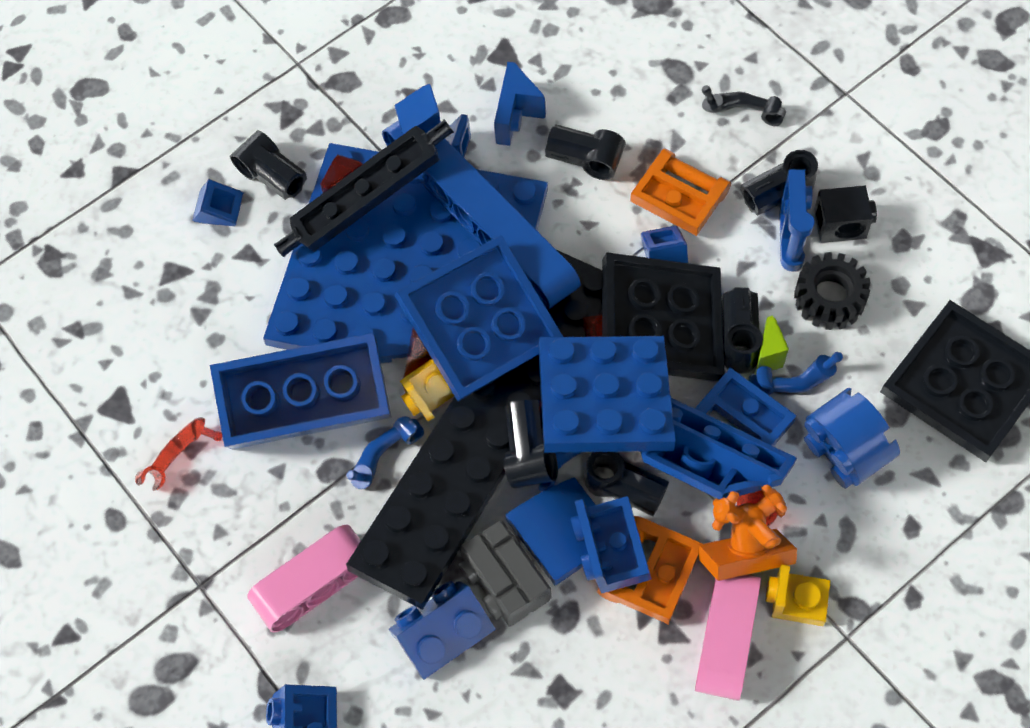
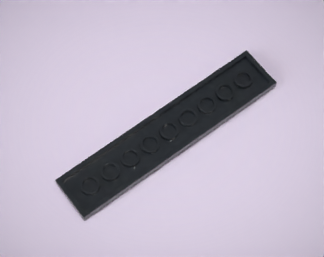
(458, 470)

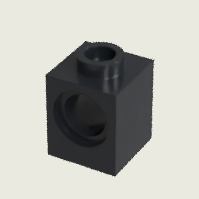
(844, 214)

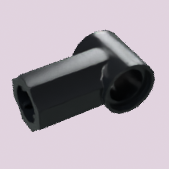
(594, 152)
(262, 160)
(768, 188)
(741, 329)
(526, 460)
(641, 486)

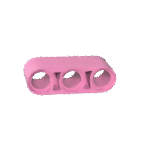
(305, 580)
(728, 637)

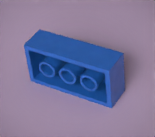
(300, 391)

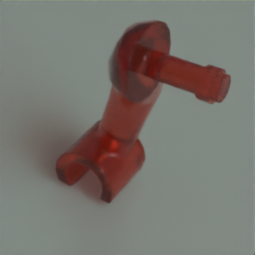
(173, 448)

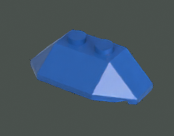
(718, 456)

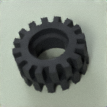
(836, 271)

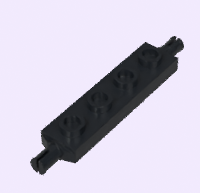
(364, 188)

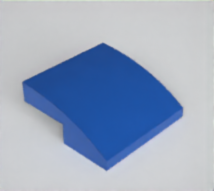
(547, 528)

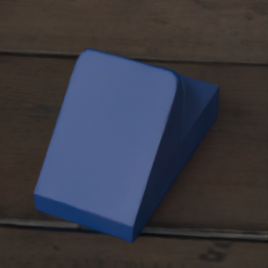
(517, 99)

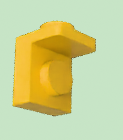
(425, 390)
(798, 597)

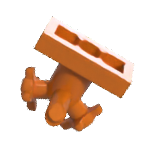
(752, 543)

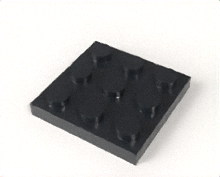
(669, 301)
(964, 380)

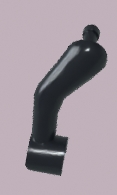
(772, 111)

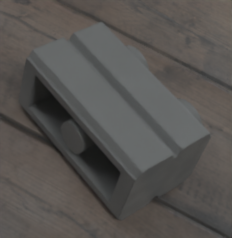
(504, 573)

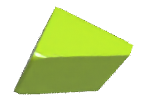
(773, 347)

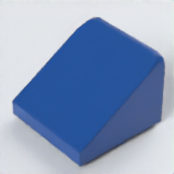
(418, 110)
(462, 135)
(217, 204)
(665, 244)

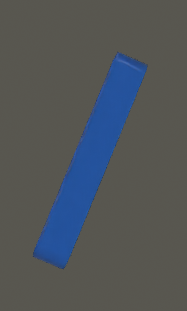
(489, 215)

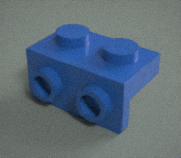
(612, 544)
(442, 629)

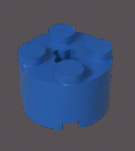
(850, 437)

